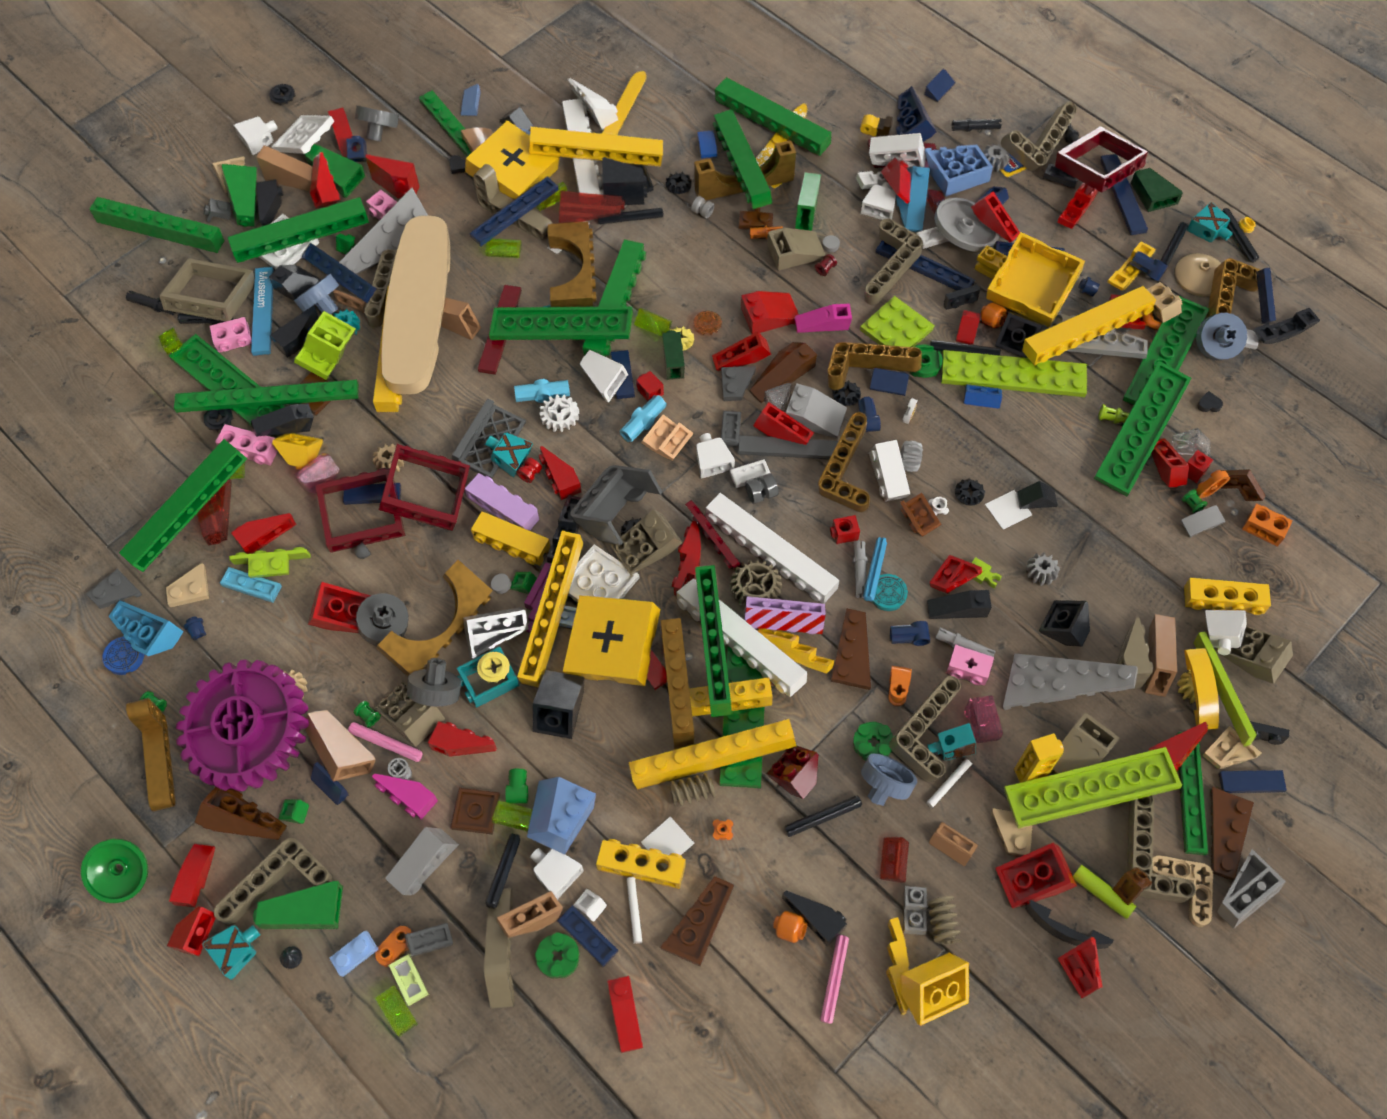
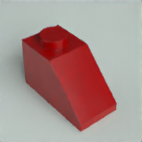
(192, 931)

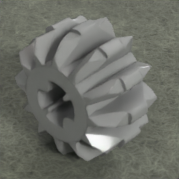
(996, 156)
(911, 455)
(1036, 566)

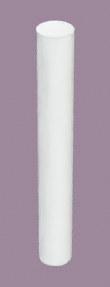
(949, 783)
(634, 911)

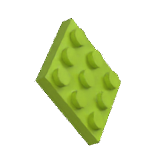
(896, 325)

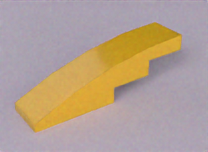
(797, 652)
(899, 959)

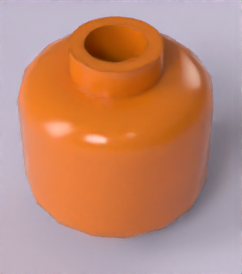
(993, 315)
(790, 927)

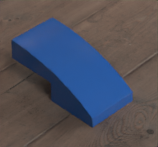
(707, 144)

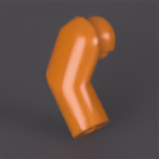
(1150, 322)

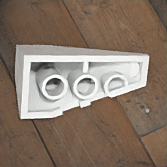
(596, 105)

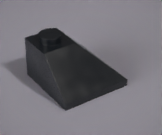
(292, 280)
(1015, 332)
(1067, 622)

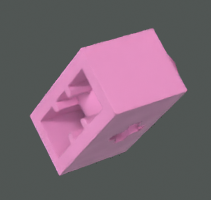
(979, 663)

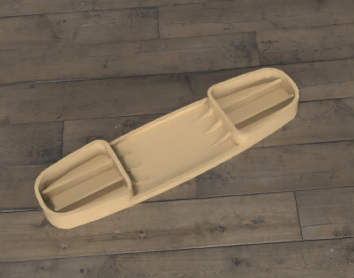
(415, 305)

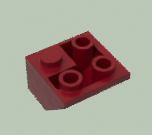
(796, 771)

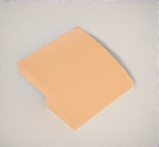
(667, 438)

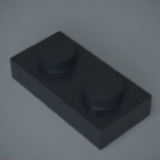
(1056, 175)
(962, 297)
(1272, 734)

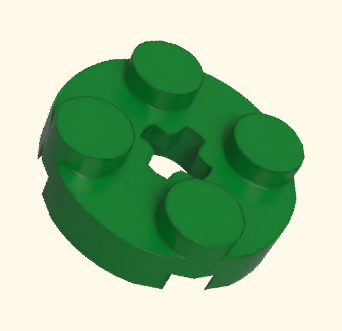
(934, 362)
(872, 730)
(570, 955)

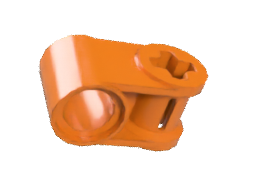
(899, 683)

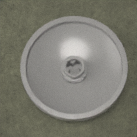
(961, 225)

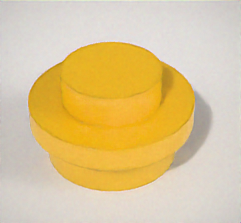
(1247, 225)

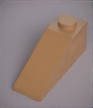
(531, 916)

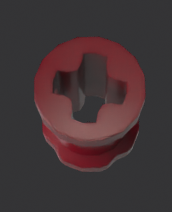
(826, 265)

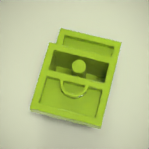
(324, 345)

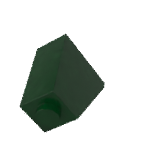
(1155, 190)
(673, 355)

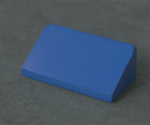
(983, 396)

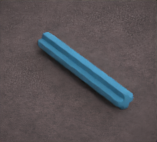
(875, 569)

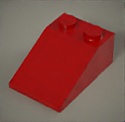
(393, 175)
(768, 310)
(336, 608)
(1036, 876)

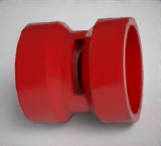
(529, 470)

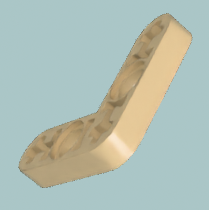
(1191, 869)

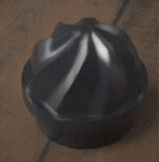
(291, 957)

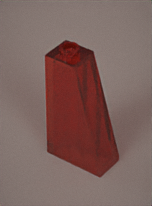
(588, 206)
(215, 515)

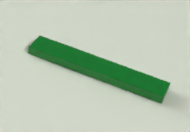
(1193, 804)

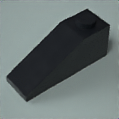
(269, 200)
(291, 335)
(284, 421)
(960, 605)
(819, 917)

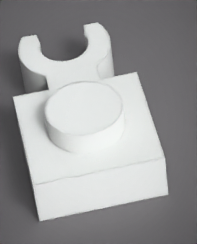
(868, 179)

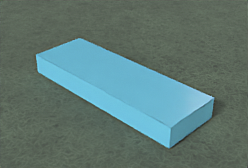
(256, 587)

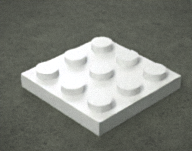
(303, 134)
(289, 255)
(601, 576)

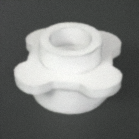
(939, 501)

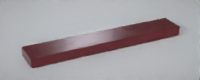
(494, 348)

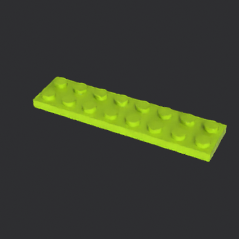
(1014, 373)
(1092, 787)

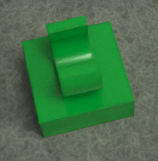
(344, 243)

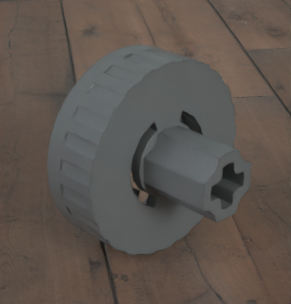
(376, 120)
(373, 607)
(434, 685)

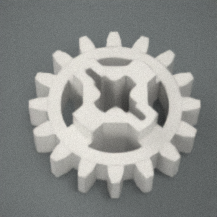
(559, 413)

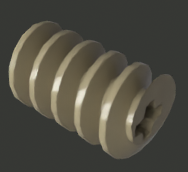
(692, 789)
(943, 920)

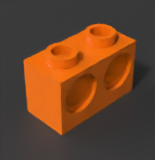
(1266, 526)

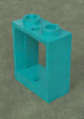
(471, 667)

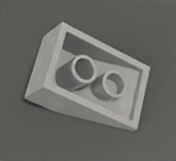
(816, 411)

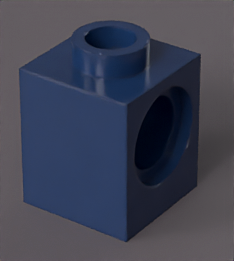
(358, 156)

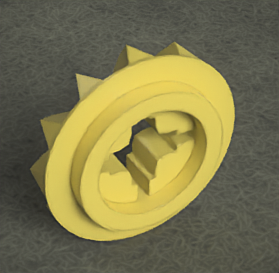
(688, 337)
(486, 662)

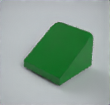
(523, 582)
(294, 811)

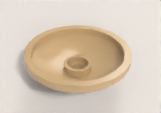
(1196, 273)

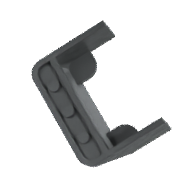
(607, 498)

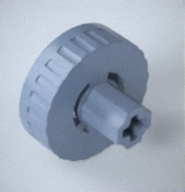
(319, 295)
(1233, 343)
(887, 778)

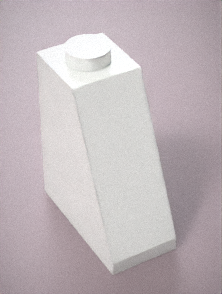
(603, 373)

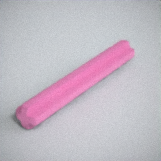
(385, 742)
(834, 979)

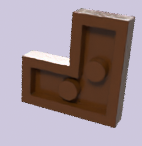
(1246, 484)

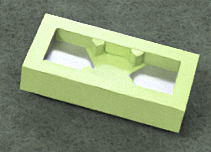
(408, 980)

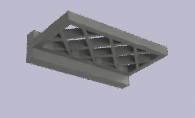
(477, 428)

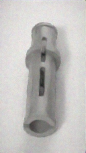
(860, 561)
(956, 639)

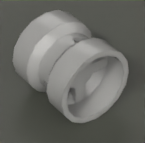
(703, 207)
(402, 772)

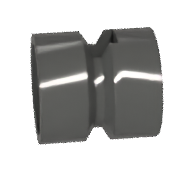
(761, 488)

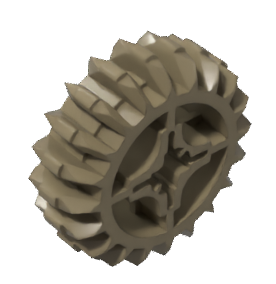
(757, 575)

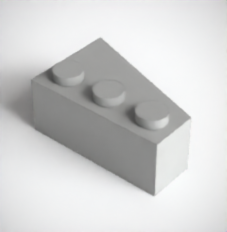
(492, 628)
(421, 860)
(1250, 890)

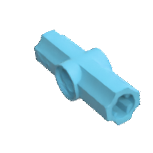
(541, 390)
(643, 418)

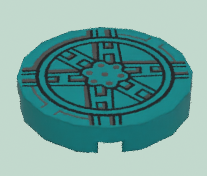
(890, 592)

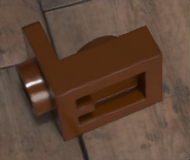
(1131, 885)

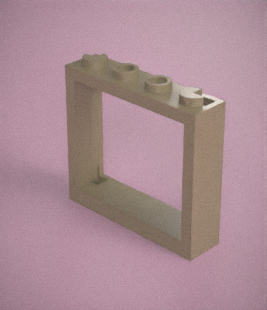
(206, 308)

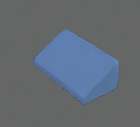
(471, 101)

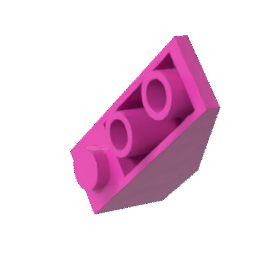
(828, 318)
(409, 793)

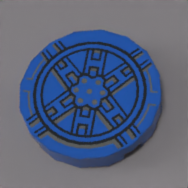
(121, 657)

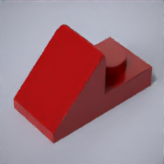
(968, 327)

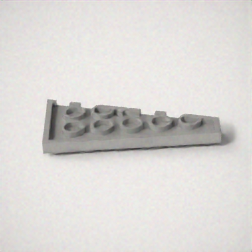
(384, 234)
(1108, 344)
(1058, 679)

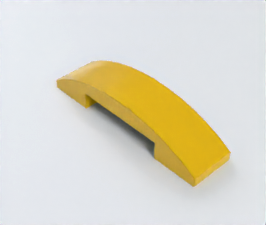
(1127, 273)
(1204, 687)

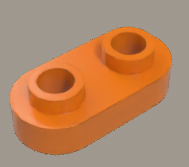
(1211, 485)
(392, 944)

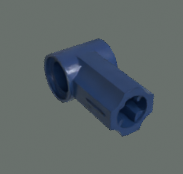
(1152, 267)
(867, 407)
(915, 633)

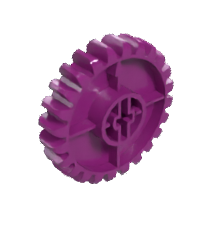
(242, 725)

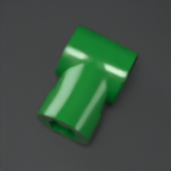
(517, 789)

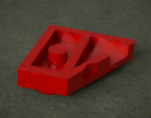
(953, 574)
(1083, 967)

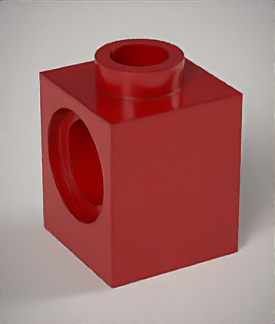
(649, 385)
(1198, 466)
(849, 523)

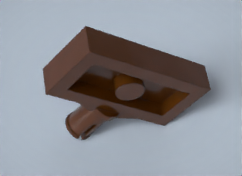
(755, 219)

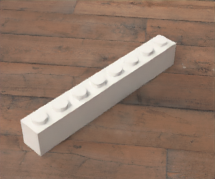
(585, 170)
(772, 548)
(749, 644)

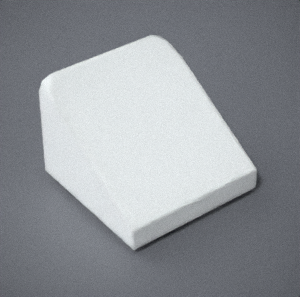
(590, 905)

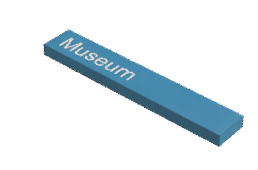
(262, 312)

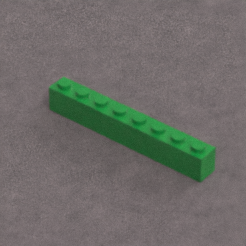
(773, 116)
(742, 159)
(157, 224)
(298, 230)
(619, 288)
(182, 505)
(713, 641)

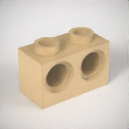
(1166, 304)

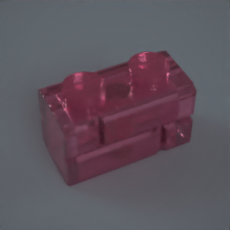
(317, 471)
(984, 719)

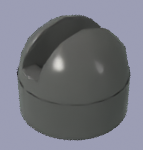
(362, 551)

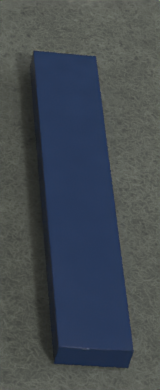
(1125, 198)
(513, 211)
(931, 269)
(339, 272)

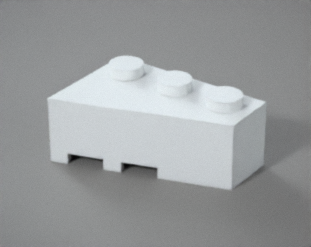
(903, 147)
(889, 470)

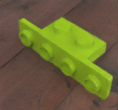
(269, 563)

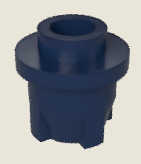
(1088, 286)
(195, 627)

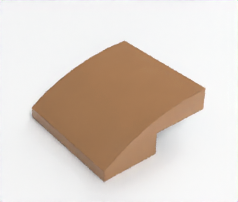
(475, 137)

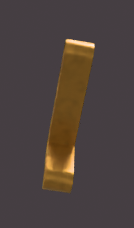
(1225, 278)
(870, 356)
(842, 463)
(157, 754)

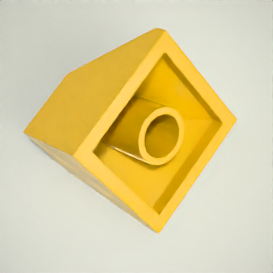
(298, 449)

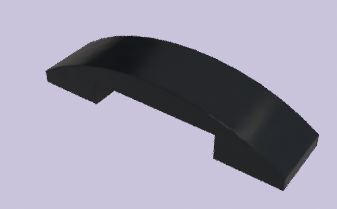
(1288, 328)
(1040, 915)

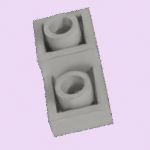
(1203, 521)
(915, 910)

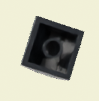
(624, 181)
(557, 704)

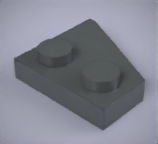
(736, 381)
(113, 589)

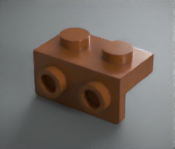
(921, 515)

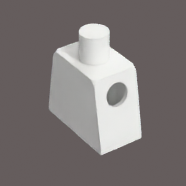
(255, 133)
(879, 202)
(713, 456)
(1226, 629)
(555, 870)

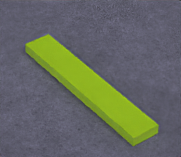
(1227, 693)

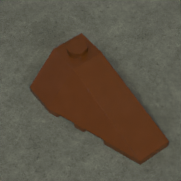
(785, 368)
(232, 814)

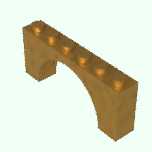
(776, 170)
(576, 239)
(468, 595)
(677, 683)

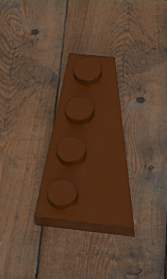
(852, 656)
(1228, 831)
(695, 931)

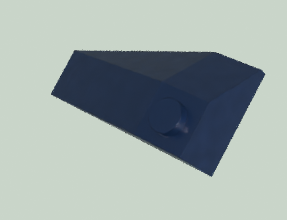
(913, 116)

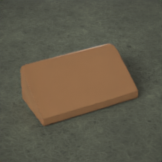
(349, 300)
(953, 844)

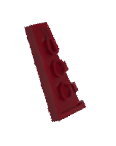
(710, 533)

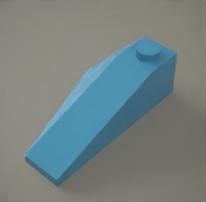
(913, 212)
(144, 630)

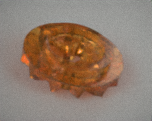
(707, 316)

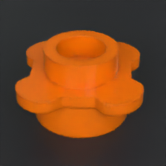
(722, 835)

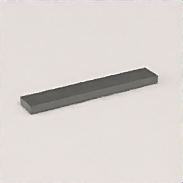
(782, 448)

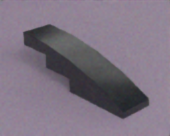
(565, 523)

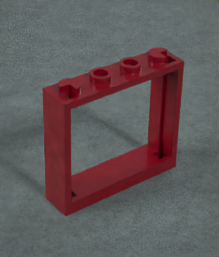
(1133, 154)
(418, 512)
(367, 536)

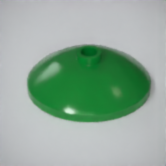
(105, 880)

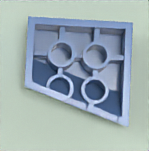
(958, 168)
(559, 813)

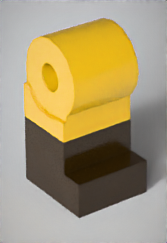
(876, 126)

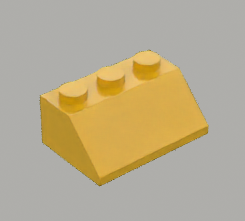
(936, 987)

